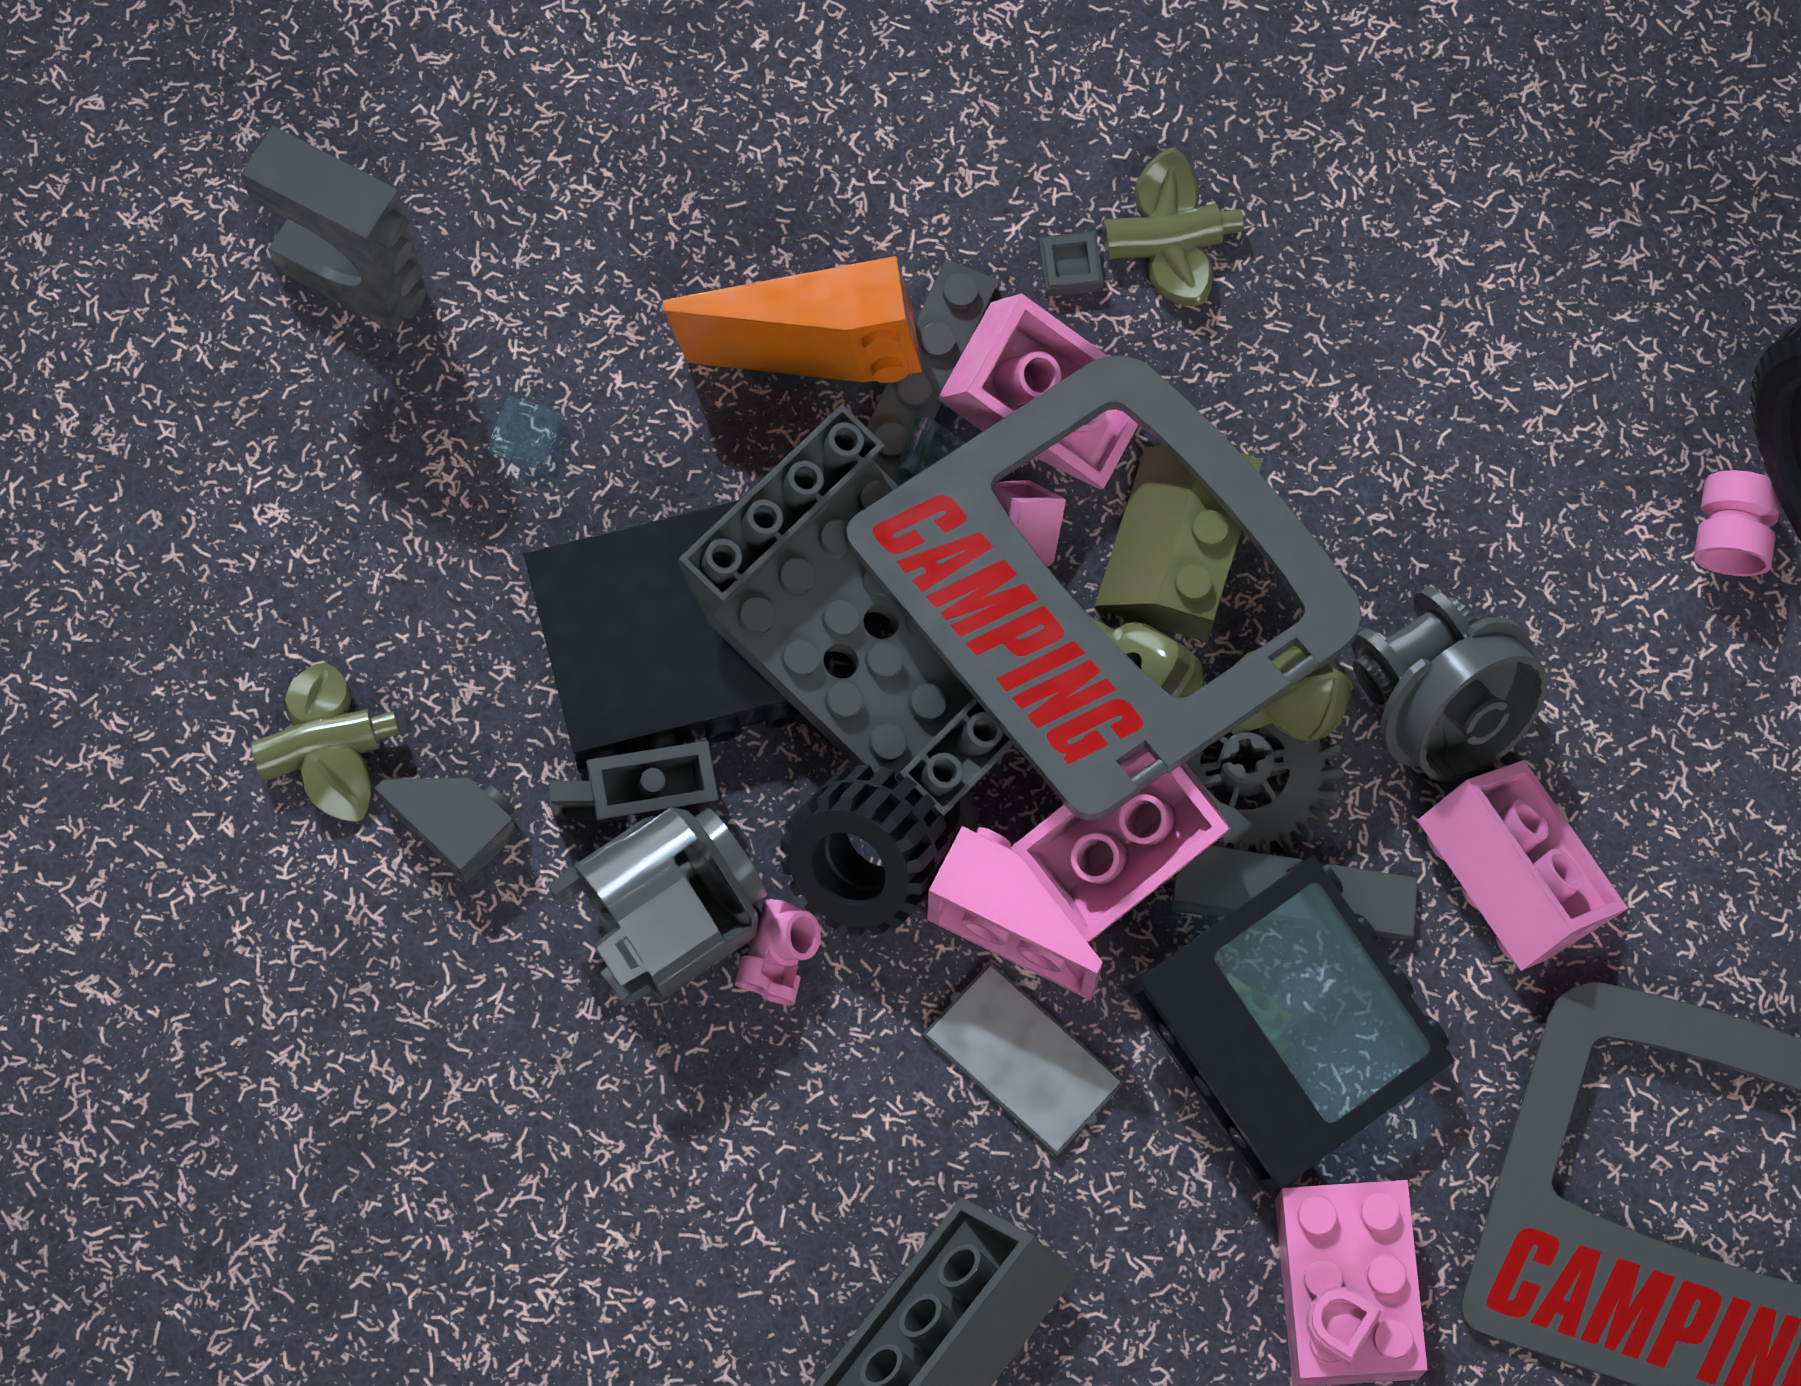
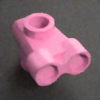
(780, 941)

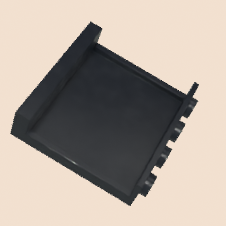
(635, 648)

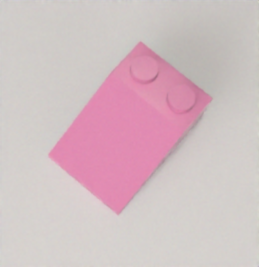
(1016, 358)
(1002, 906)

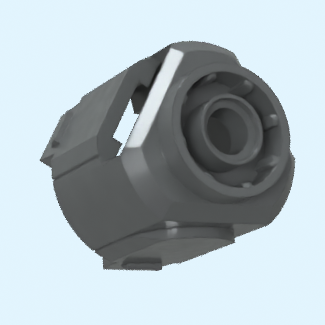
(670, 897)

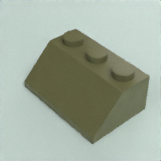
(1170, 550)

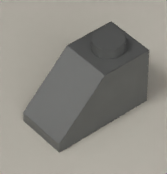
(652, 781)
(452, 819)

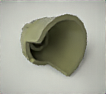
(1311, 706)

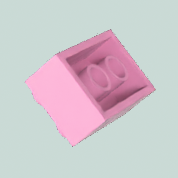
(1358, 1241)

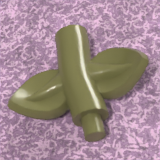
(1171, 230)
(325, 743)

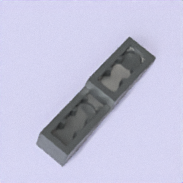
(1227, 878)

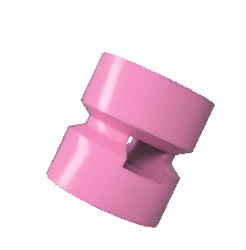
(1738, 525)

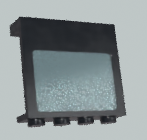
(1291, 1024)

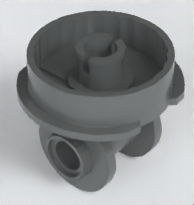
(1451, 687)

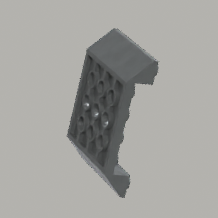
(791, 590)

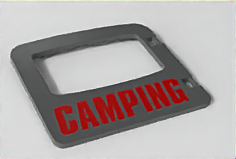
(1031, 649)
(1597, 1290)

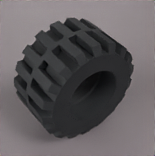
(837, 877)

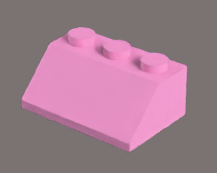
(1117, 861)
(1520, 864)

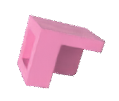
(1034, 513)

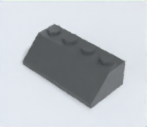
(955, 1307)

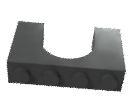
(340, 230)

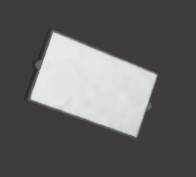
(1023, 1059)

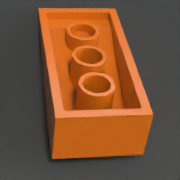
(814, 324)

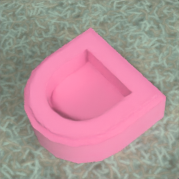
(1341, 1321)

